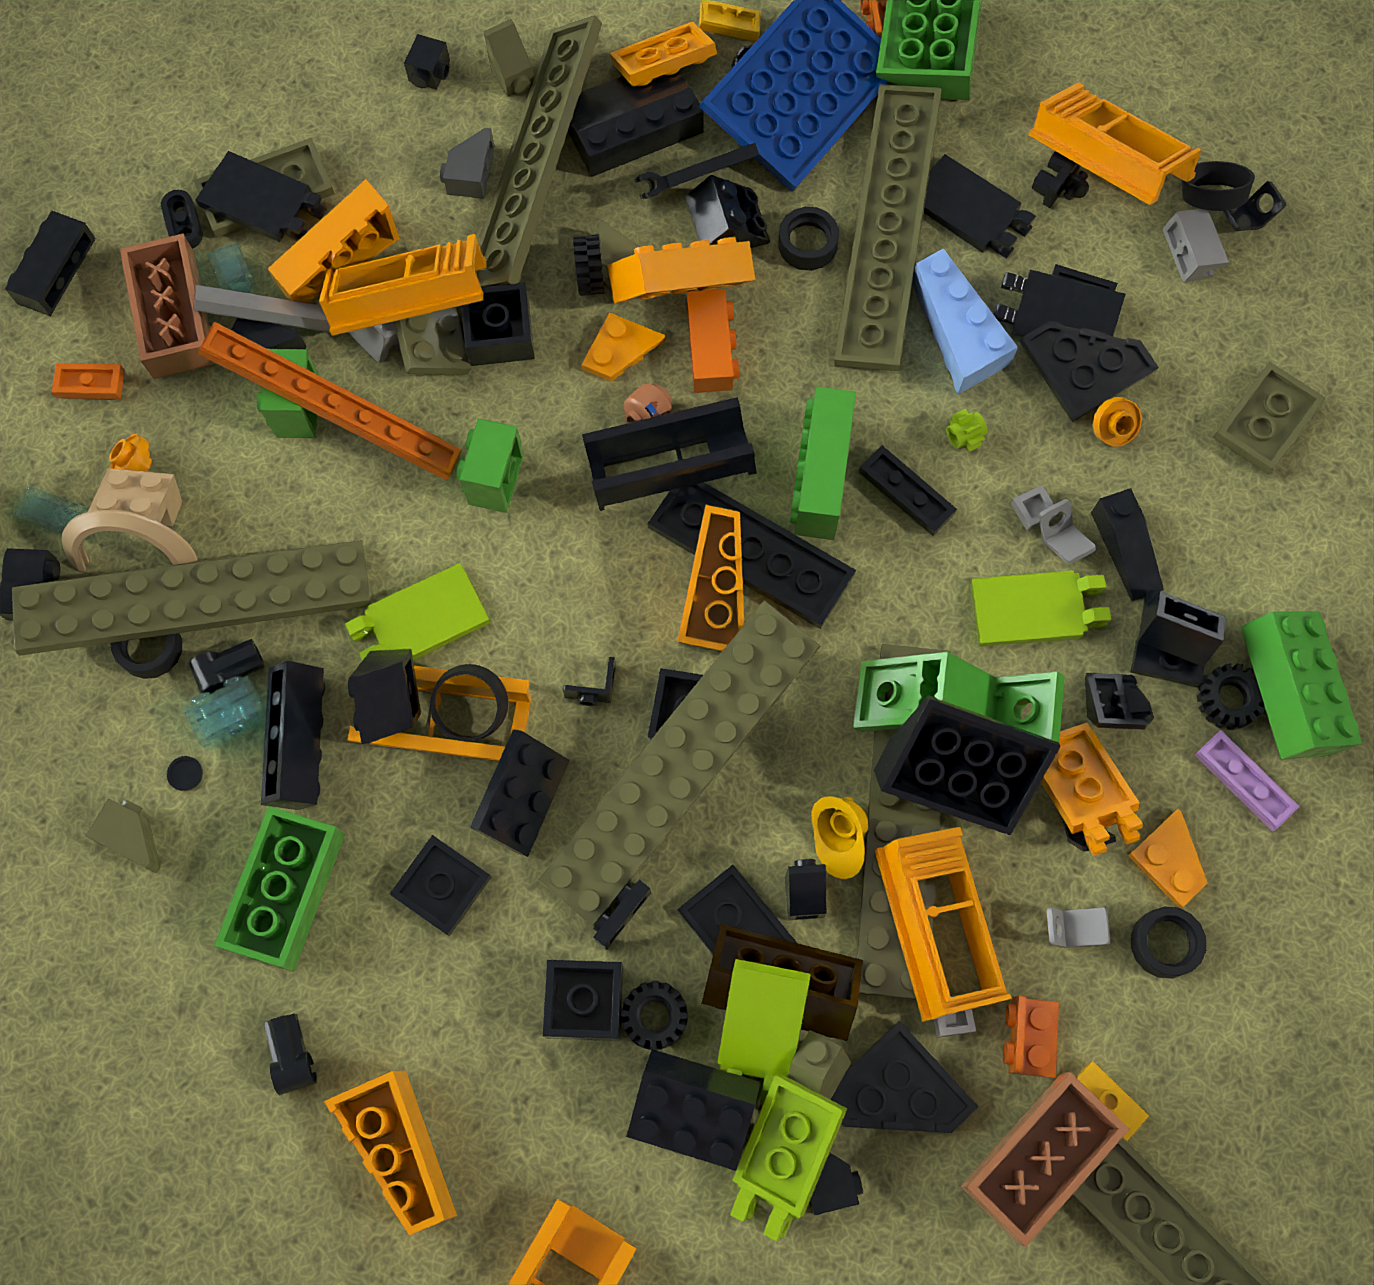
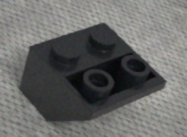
(726, 210)
(1180, 627)
(384, 694)

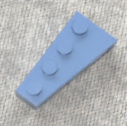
(961, 323)

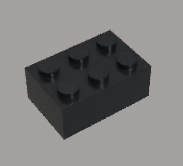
(693, 1109)

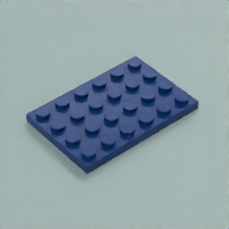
(799, 87)

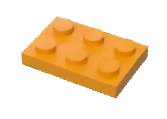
(663, 54)

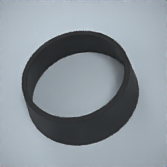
(1218, 173)
(493, 682)

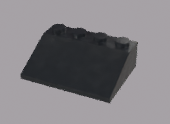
(627, 122)
(965, 764)

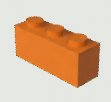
(711, 340)

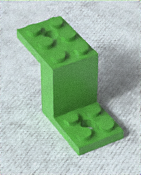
(957, 683)

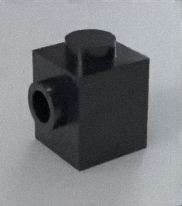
(427, 62)

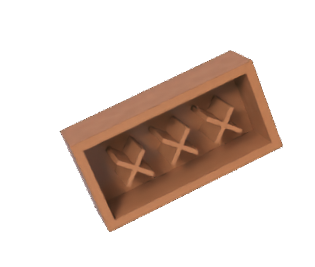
(161, 298)
(1044, 1158)

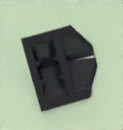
(1116, 702)

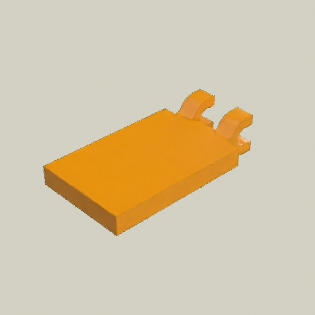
(1091, 790)

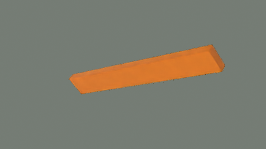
(329, 400)

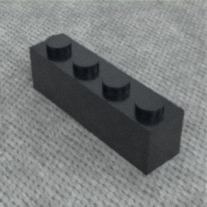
(292, 736)

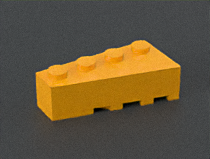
(344, 237)
(681, 269)
(715, 589)
(396, 1148)

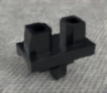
(1066, 179)

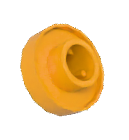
(1117, 421)
(131, 454)

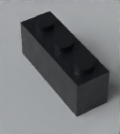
(50, 263)

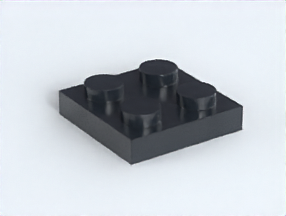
(440, 885)

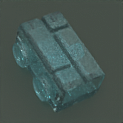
(226, 712)

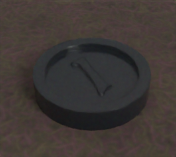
(184, 773)

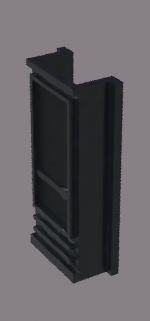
(715, 424)

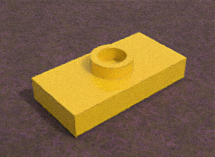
(729, 20)
(1113, 1097)

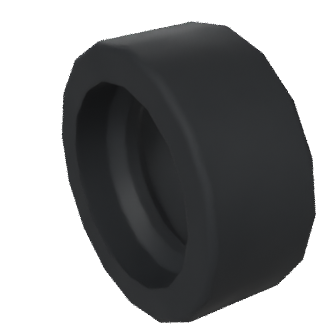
(806, 259)
(154, 668)
(1189, 924)

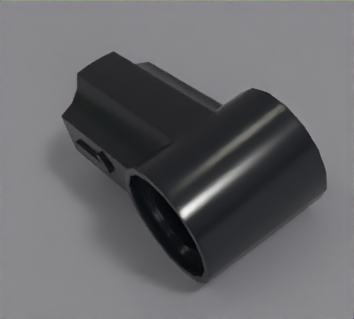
(215, 668)
(290, 1059)

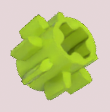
(967, 430)

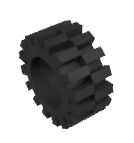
(588, 265)
(1214, 707)
(638, 999)

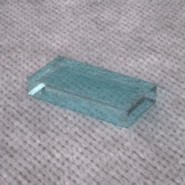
(47, 510)

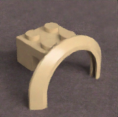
(134, 505)

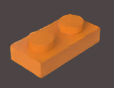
(88, 381)

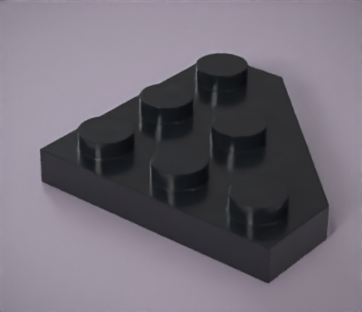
(1086, 364)
(901, 1088)

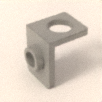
(1064, 536)
(1078, 927)

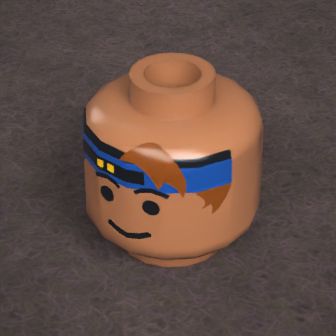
(647, 402)

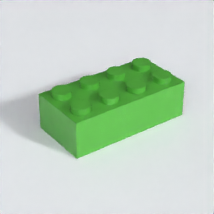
(822, 463)
(1300, 684)
(280, 889)

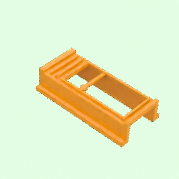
(1112, 142)
(402, 286)
(459, 685)
(923, 858)
(580, 1241)

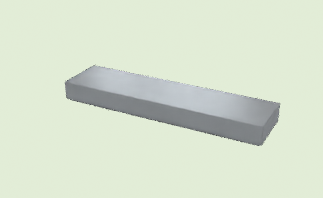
(260, 308)

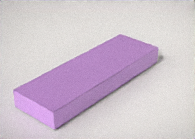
(1247, 780)

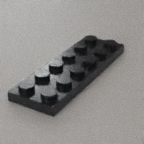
(772, 557)

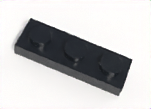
(907, 490)

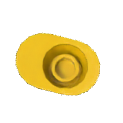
(839, 835)

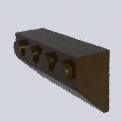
(832, 983)

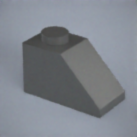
(469, 166)

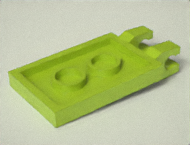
(1036, 607)
(422, 615)
(762, 1021)
(786, 1154)

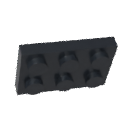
(520, 793)

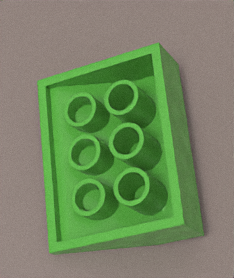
(930, 44)

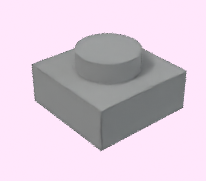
(1030, 505)
(955, 1024)

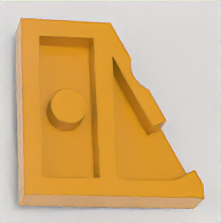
(619, 346)
(1171, 860)

